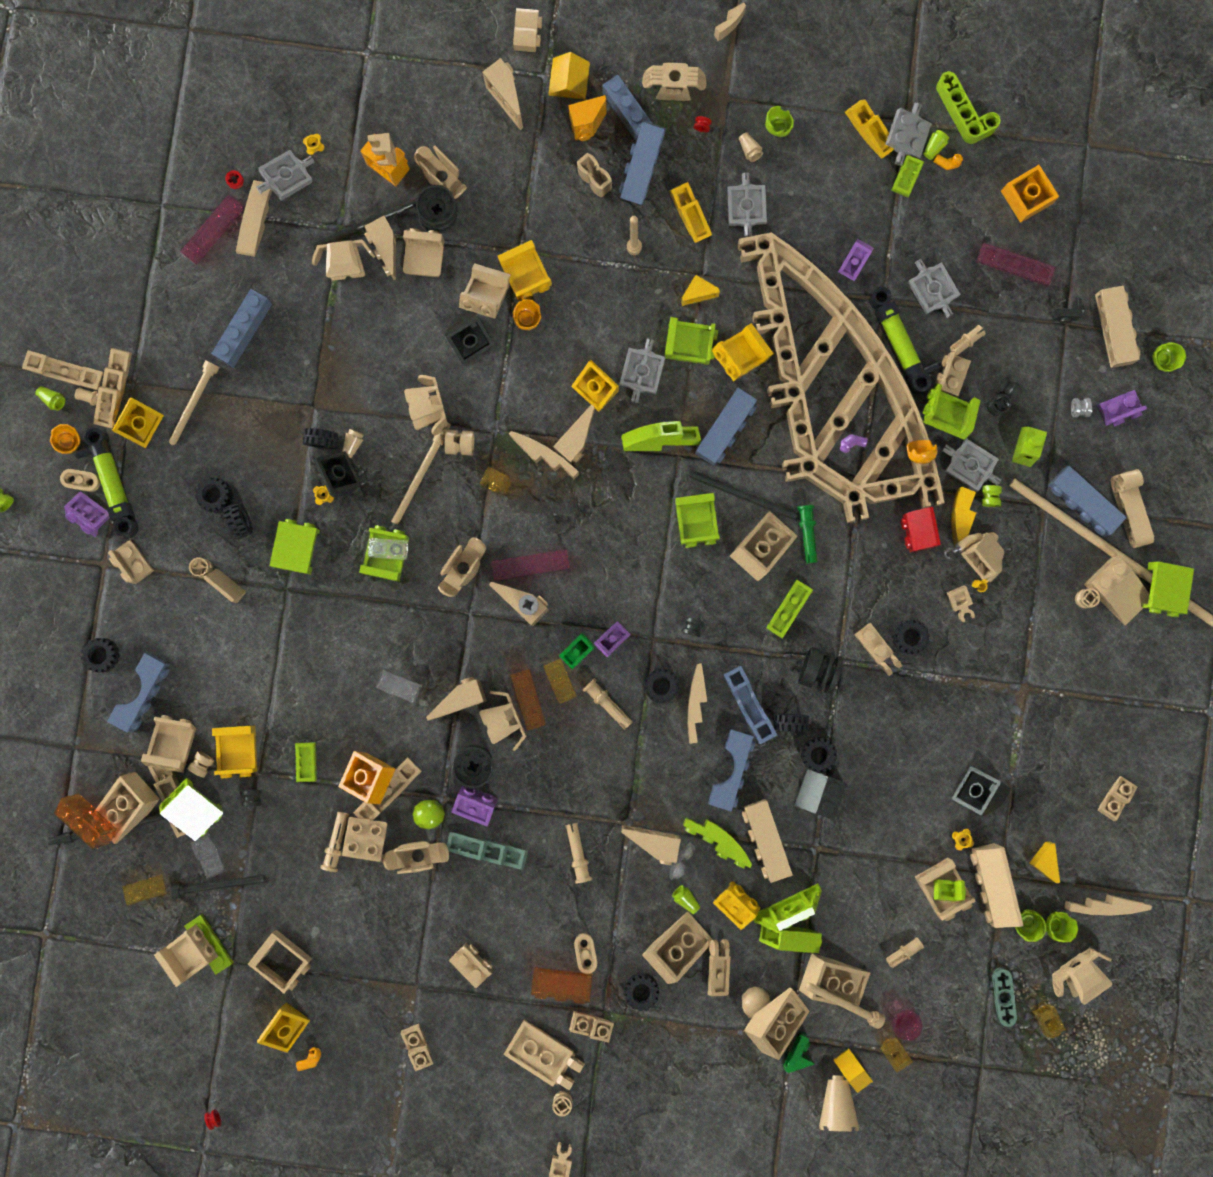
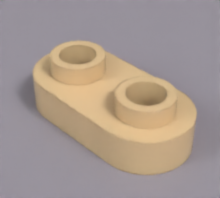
(81, 480)
(585, 952)

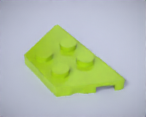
(790, 910)

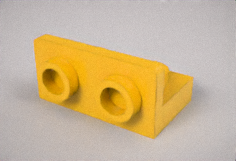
(737, 905)

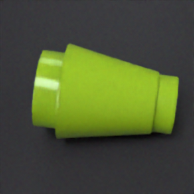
(936, 143)
(51, 398)
(685, 898)

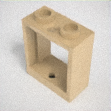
(269, 974)

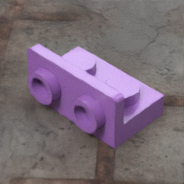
(1121, 407)
(86, 513)
(474, 805)

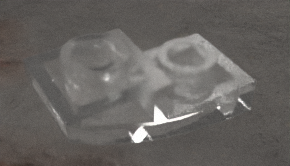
(388, 548)
(398, 686)
(208, 855)
(677, 869)

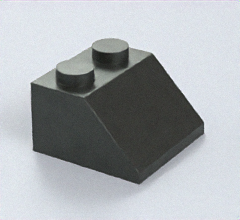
(338, 474)
(820, 794)

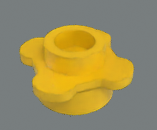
(308, 141)
(318, 494)
(968, 842)

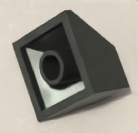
(468, 336)
(980, 792)

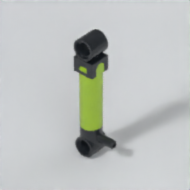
(888, 316)
(119, 509)

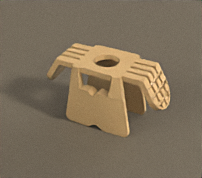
(664, 74)
(431, 166)
(342, 259)
(426, 408)
(454, 580)
(502, 720)
(402, 857)
(1083, 980)

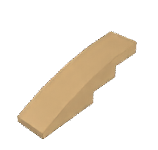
(253, 221)
(112, 388)
(538, 451)
(696, 696)
(165, 784)
(1112, 906)

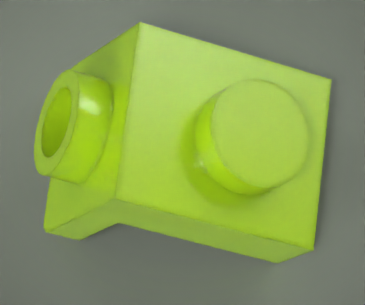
(949, 890)

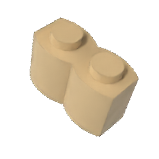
(526, 30)
(591, 173)

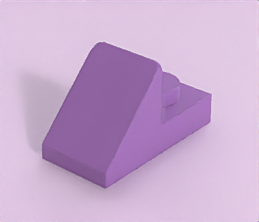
(856, 259)
(612, 639)

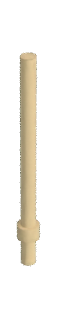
(438, 440)

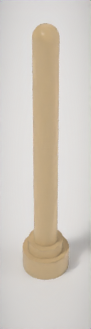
(634, 245)
(209, 370)
(874, 1018)

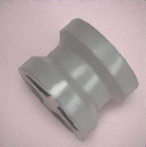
(1081, 407)
(530, 607)

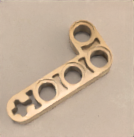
(1131, 505)

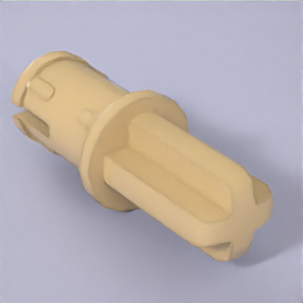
(967, 340)
(904, 953)

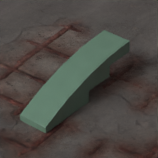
(487, 850)

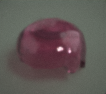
(907, 1025)

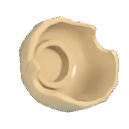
(754, 1000)

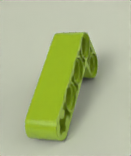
(950, 87)

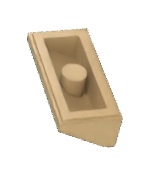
(225, 585)

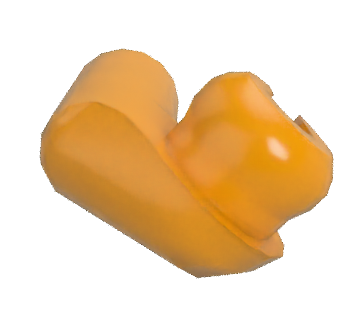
(950, 163)
(311, 1061)

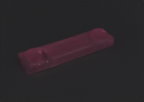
(212, 229)
(1015, 264)
(530, 564)

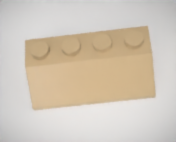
(996, 886)

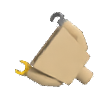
(983, 555)

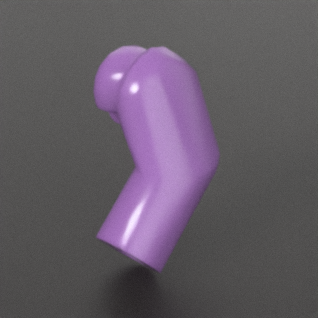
(852, 440)

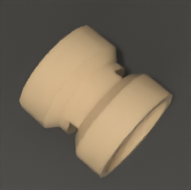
(197, 566)
(1082, 598)
(200, 764)
(563, 1099)

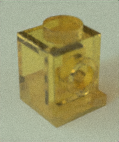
(496, 480)
(1047, 1013)
(900, 1061)

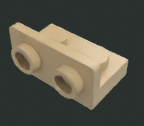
(953, 374)
(130, 562)
(471, 964)

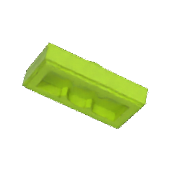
(907, 176)
(306, 762)

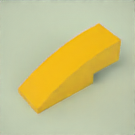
(869, 127)
(690, 212)
(962, 516)

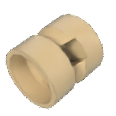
(466, 444)

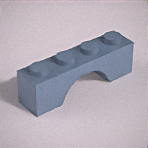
(151, 672)
(749, 705)
(724, 794)

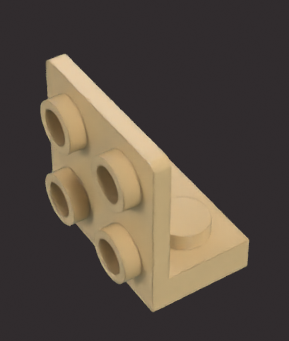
(365, 839)

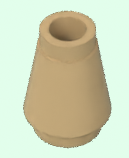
(751, 148)
(352, 442)

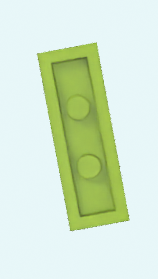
(789, 609)
(223, 959)

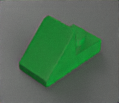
(577, 651)
(796, 1059)

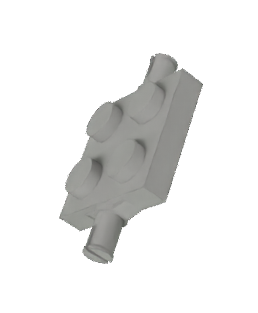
(908, 133)
(285, 175)
(746, 205)
(933, 288)
(642, 370)
(971, 465)

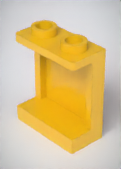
(526, 271)
(742, 352)
(235, 751)

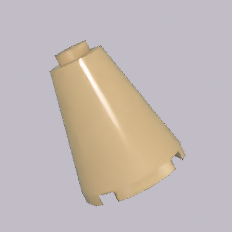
(838, 1106)

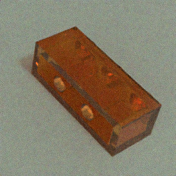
(528, 699)
(85, 821)
(561, 985)

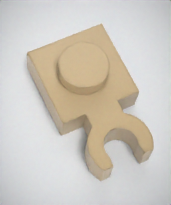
(960, 601)
(561, 1164)

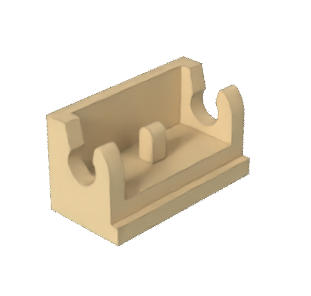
(383, 145)

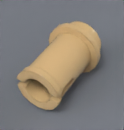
(87, 396)

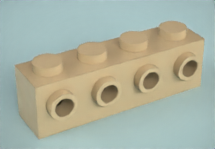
(1117, 326)
(768, 842)

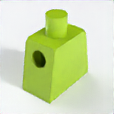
(1029, 444)

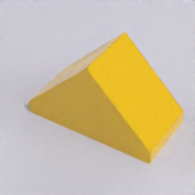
(699, 291)
(1046, 862)
(853, 1070)

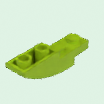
(659, 434)
(726, 844)

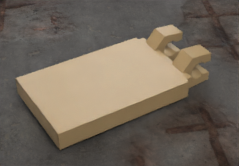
(543, 1055)

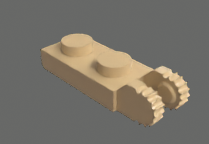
(877, 647)
(719, 968)

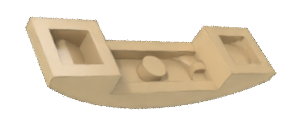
(62, 370)
(401, 779)

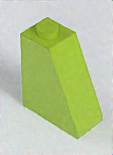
(792, 939)

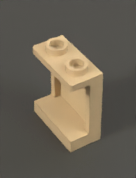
(485, 291)
(169, 744)
(944, 871)
(186, 955)

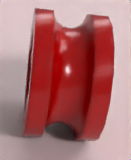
(702, 124)
(228, 178)
(212, 1119)

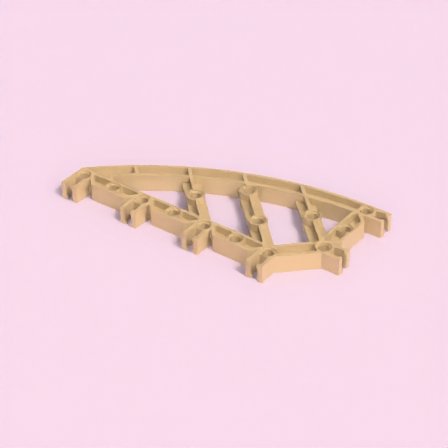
(879, 366)

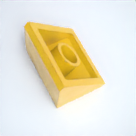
(569, 76)
(595, 386)
(137, 422)
(284, 1028)

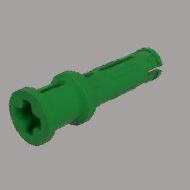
(807, 524)

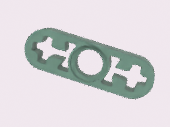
(1011, 1002)

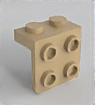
(423, 253)

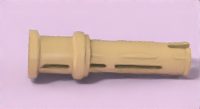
(601, 697)
(331, 851)
(580, 863)

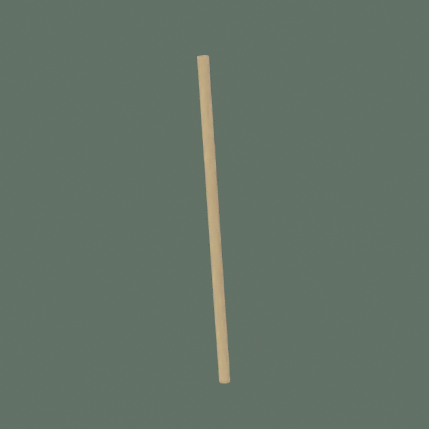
(1098, 542)

